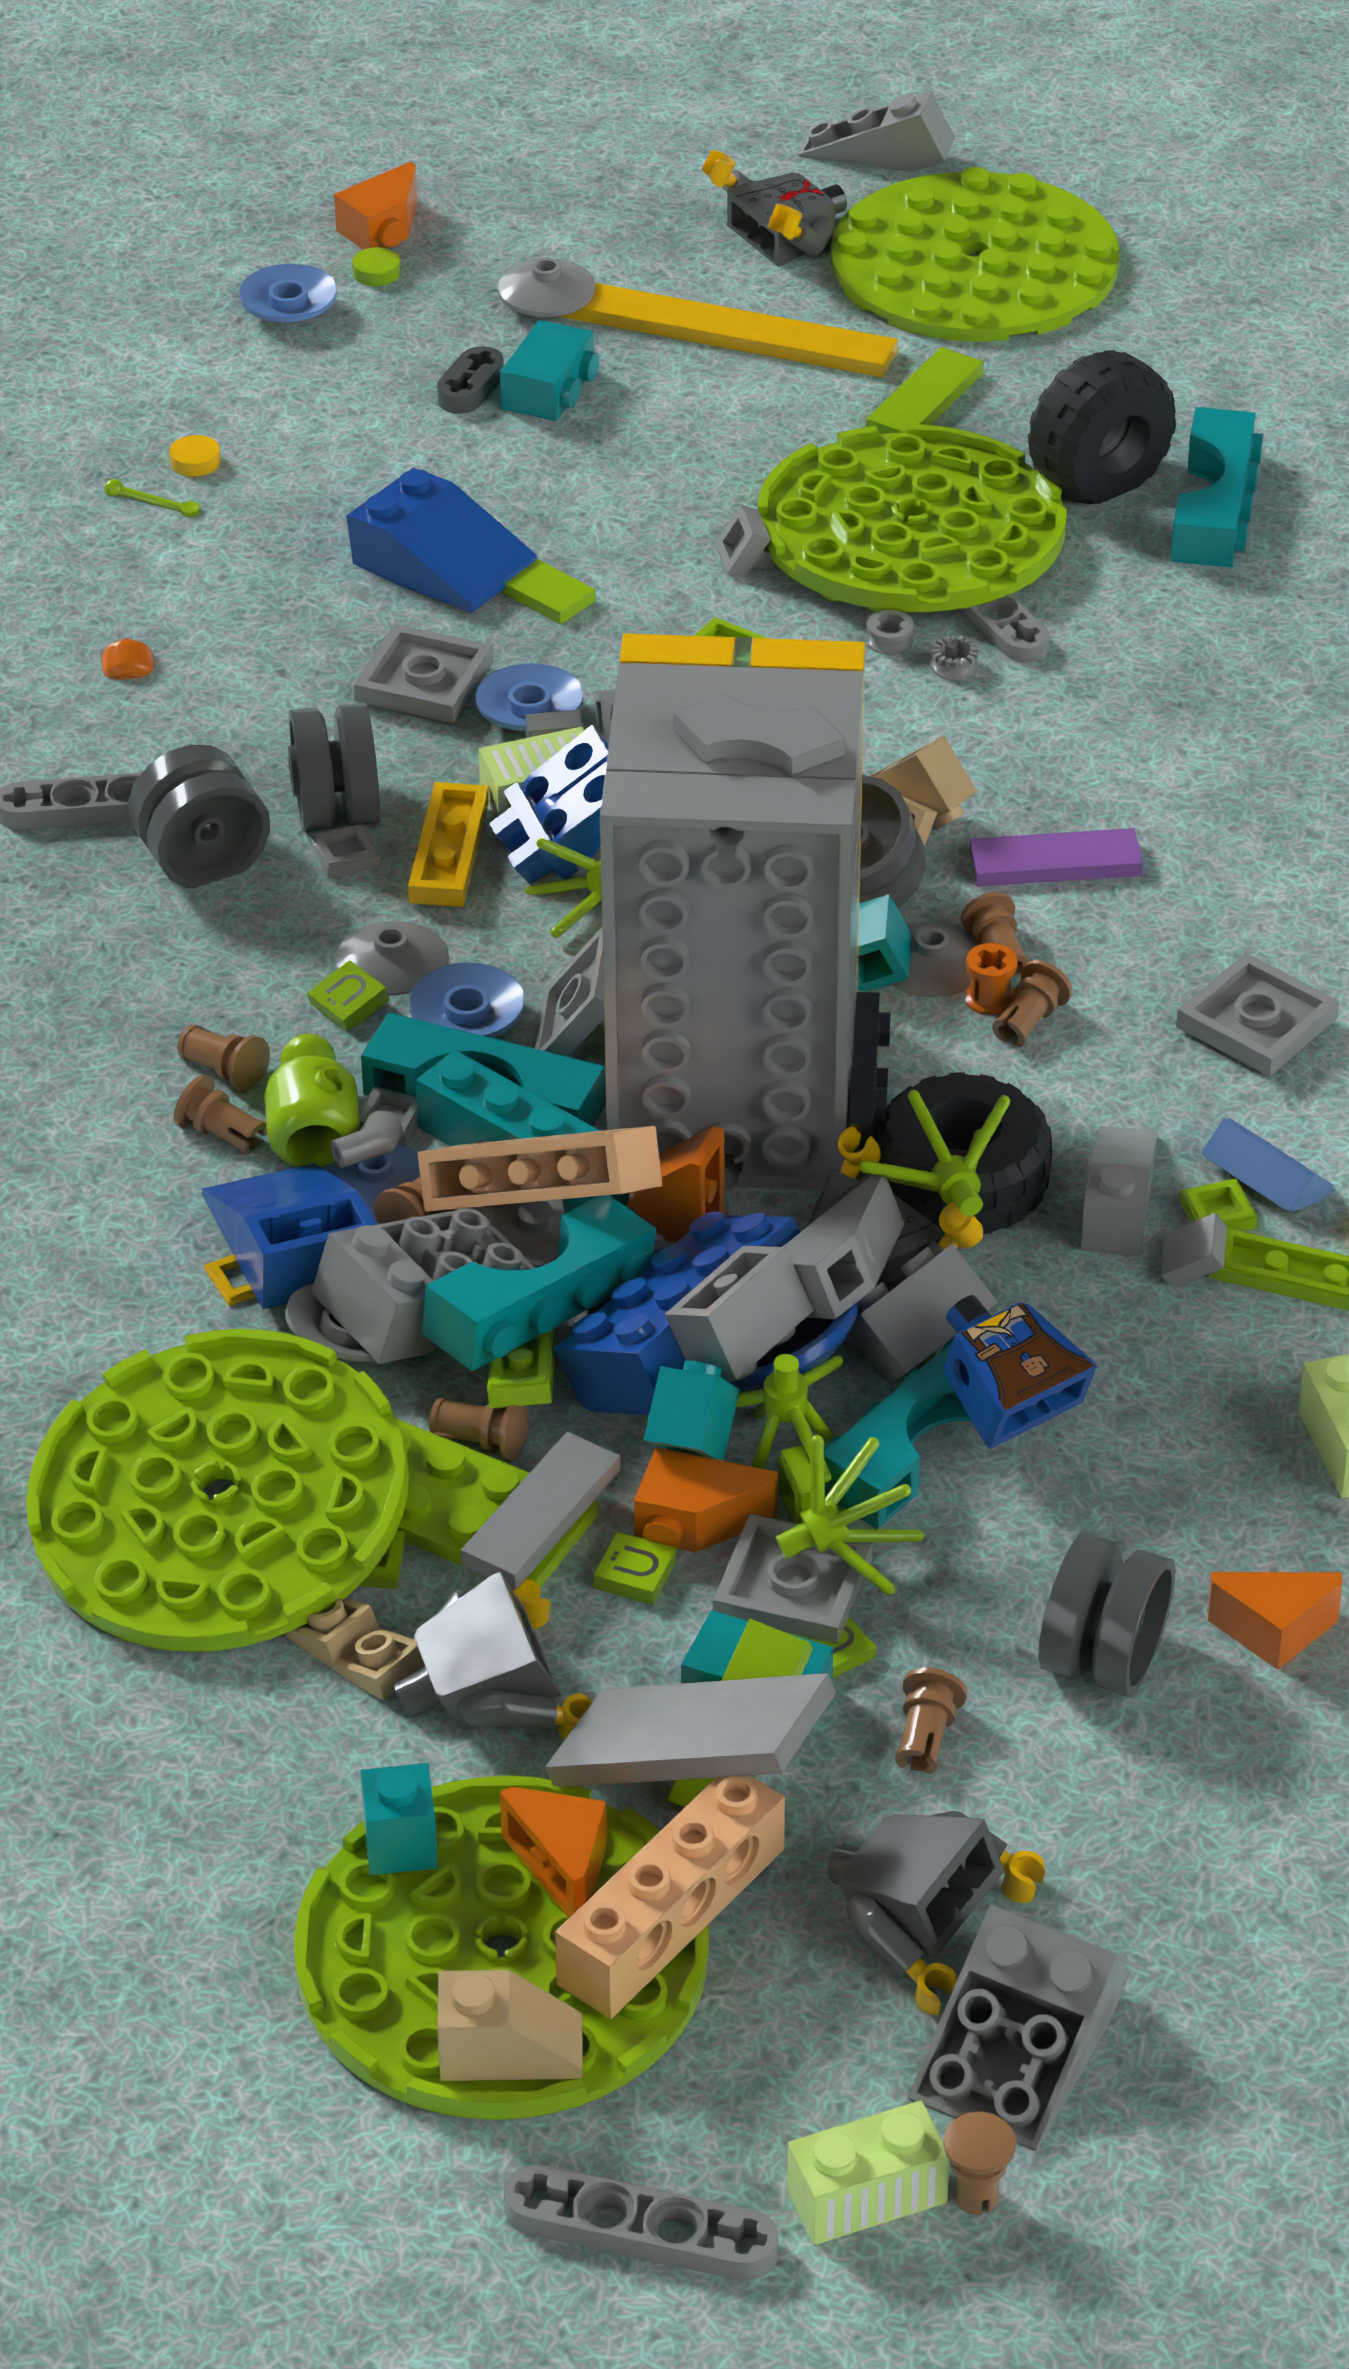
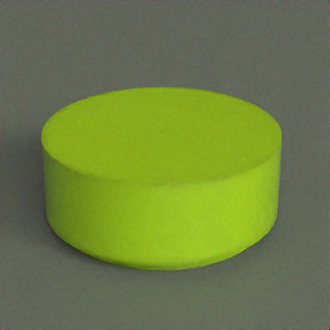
(376, 266)

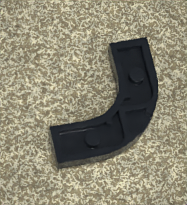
(868, 1081)

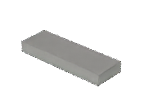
(541, 1509)

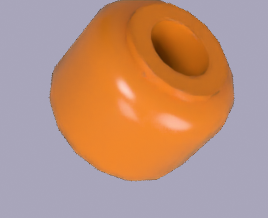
(127, 659)

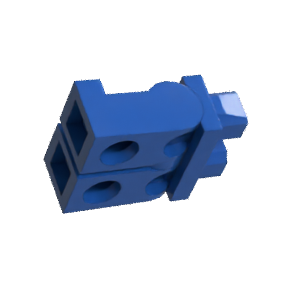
(556, 804)

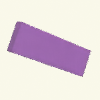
(1055, 857)

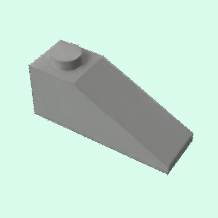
(1118, 1191)

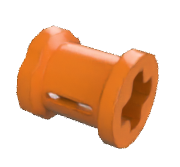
(991, 973)

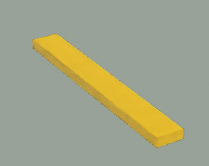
(739, 330)

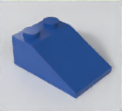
(435, 541)

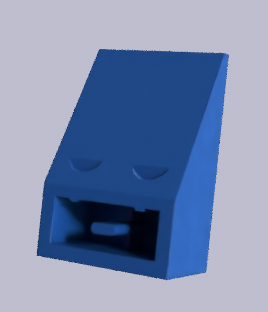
(282, 1225)

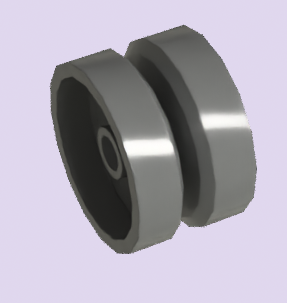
(334, 766)
(198, 815)
(890, 844)
(1106, 1613)

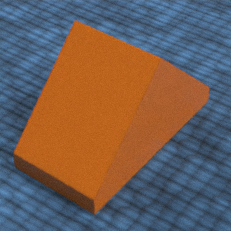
(1274, 1610)
(557, 1840)

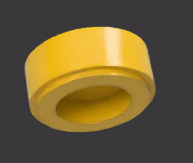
(195, 455)

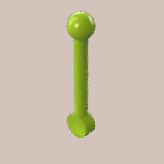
(115, 488)

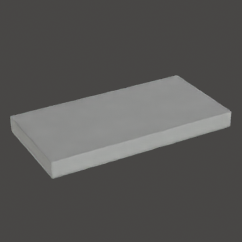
(691, 1730)

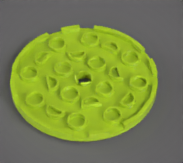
(1036, 269)
(912, 519)
(162, 1565)
(376, 1945)

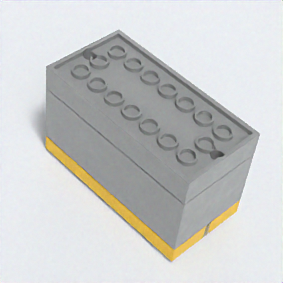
(732, 909)

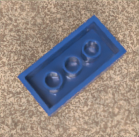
(620, 1348)

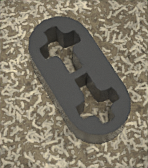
(461, 375)

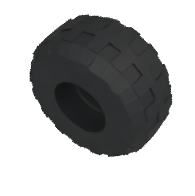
(1102, 426)
(1012, 1166)

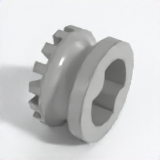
(890, 642)
(951, 650)

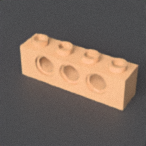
(540, 1168)
(669, 1892)

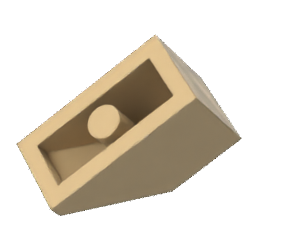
(932, 779)
(504, 2029)

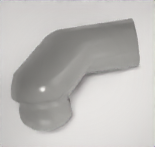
(376, 1137)

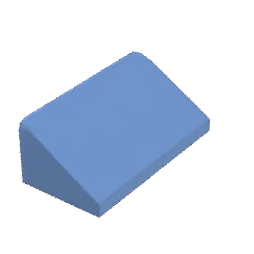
(1265, 1167)

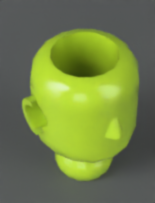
(310, 1102)

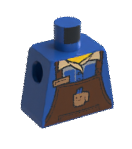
(1012, 1369)

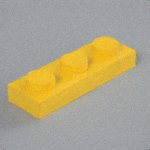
(448, 844)

